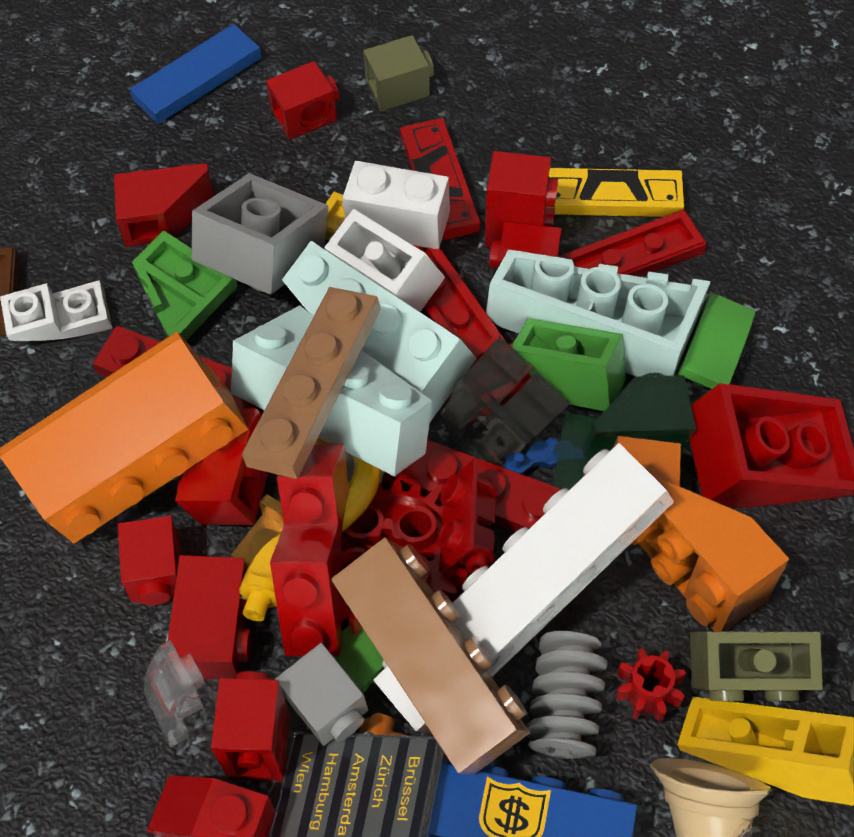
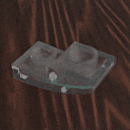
(172, 691)

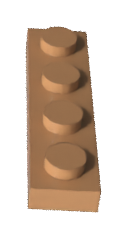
(311, 383)

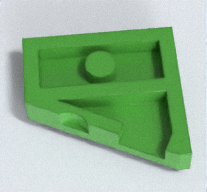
(180, 288)

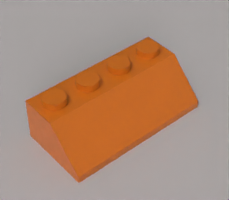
(123, 438)

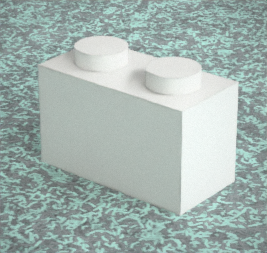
(401, 201)
(386, 259)

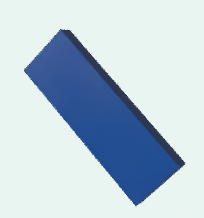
(195, 73)

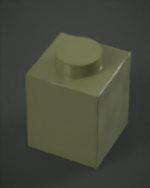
(398, 72)

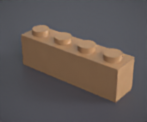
(431, 657)

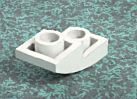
(46, 315)

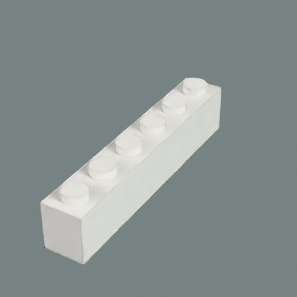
(550, 562)

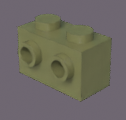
(756, 661)

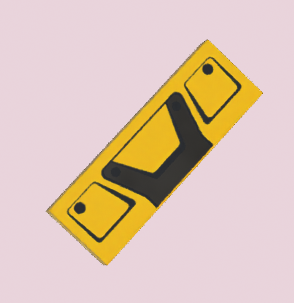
(618, 192)

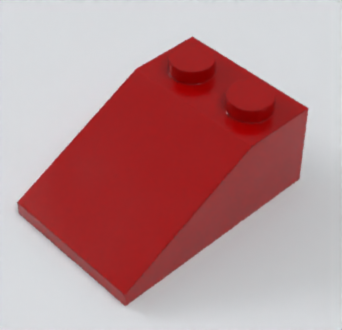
(770, 447)

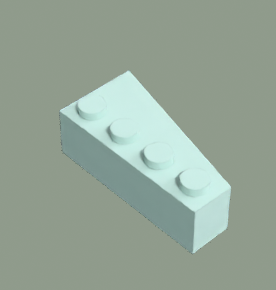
(649, 311)
(401, 336)
(374, 414)

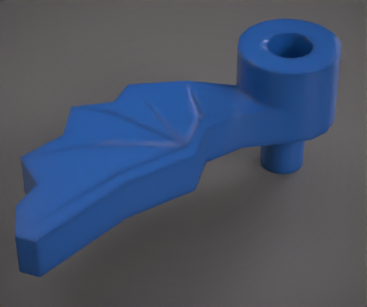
(538, 454)

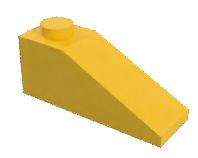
(778, 746)

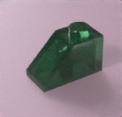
(647, 409)

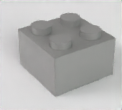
(256, 231)

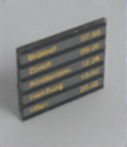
(359, 787)

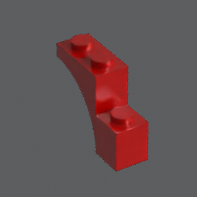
(310, 552)

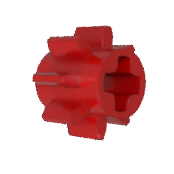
(653, 668)

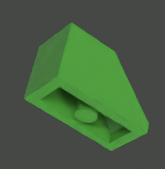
(575, 361)

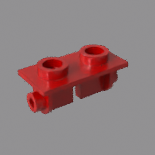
(467, 502)

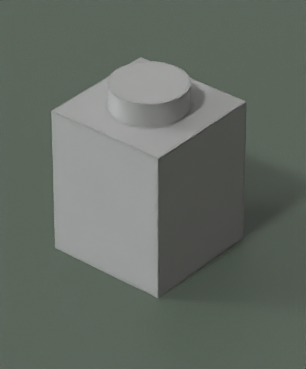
(323, 696)

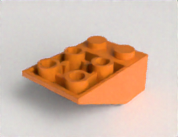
(712, 557)

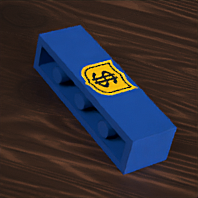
(509, 807)

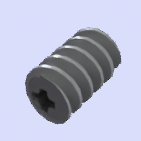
(563, 697)

